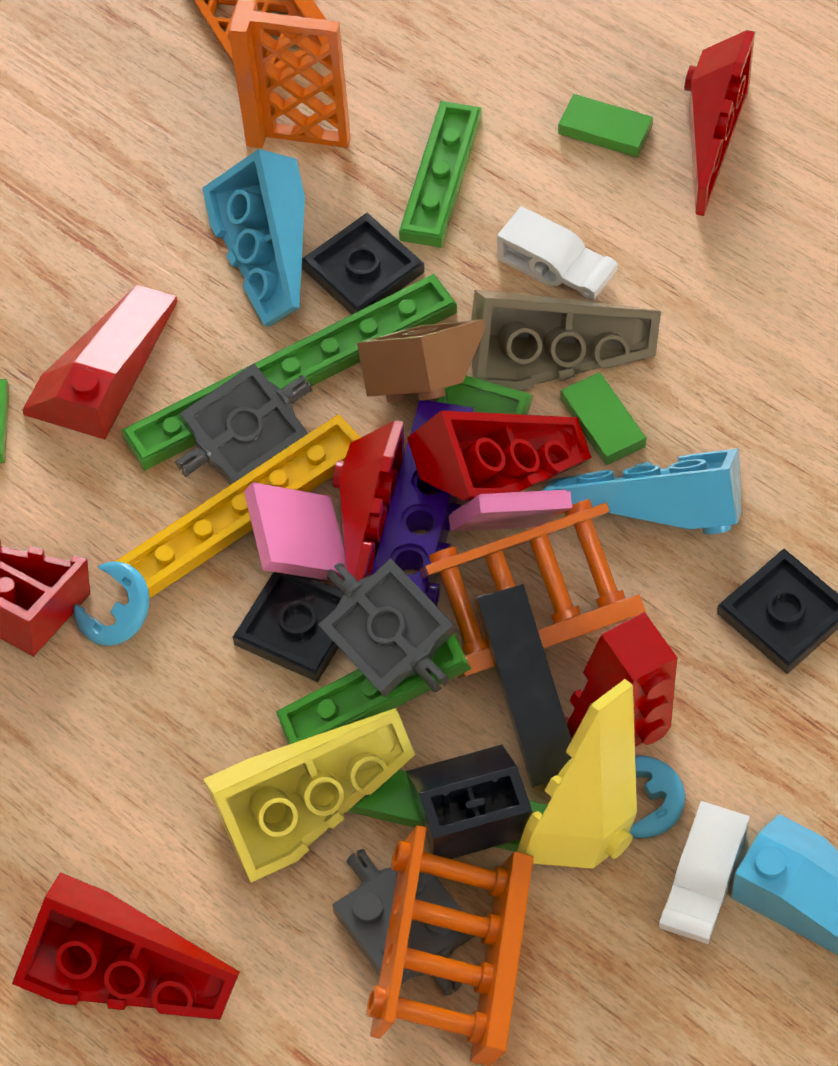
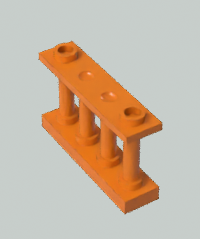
(567, 619)
(500, 931)

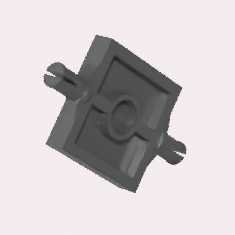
(242, 424)
(387, 627)
(368, 910)

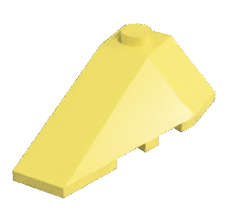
(593, 792)
(295, 793)

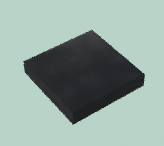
(362, 264)
(783, 611)
(285, 624)

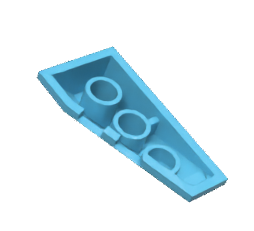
(261, 220)
(689, 494)
(792, 880)

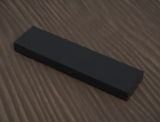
(526, 682)

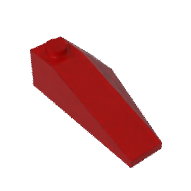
(716, 101)
(99, 371)
(495, 451)
(366, 490)
(113, 954)

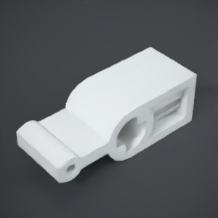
(552, 254)
(705, 872)

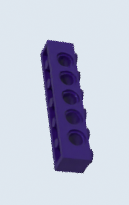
(415, 511)

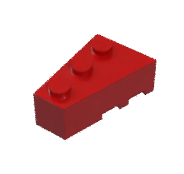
(38, 595)
(646, 661)

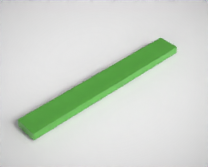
(314, 357)

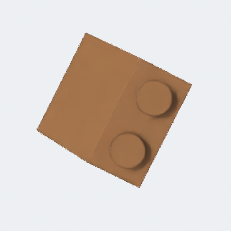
(419, 359)

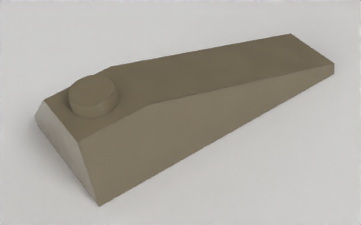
(553, 338)

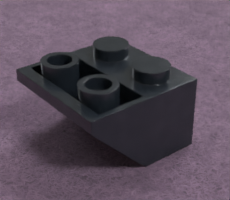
(470, 802)

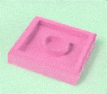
(510, 510)
(295, 531)

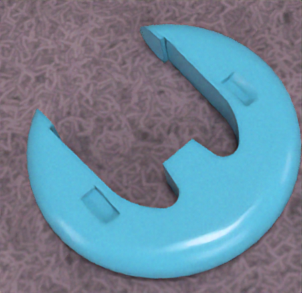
(128, 617)
(663, 783)

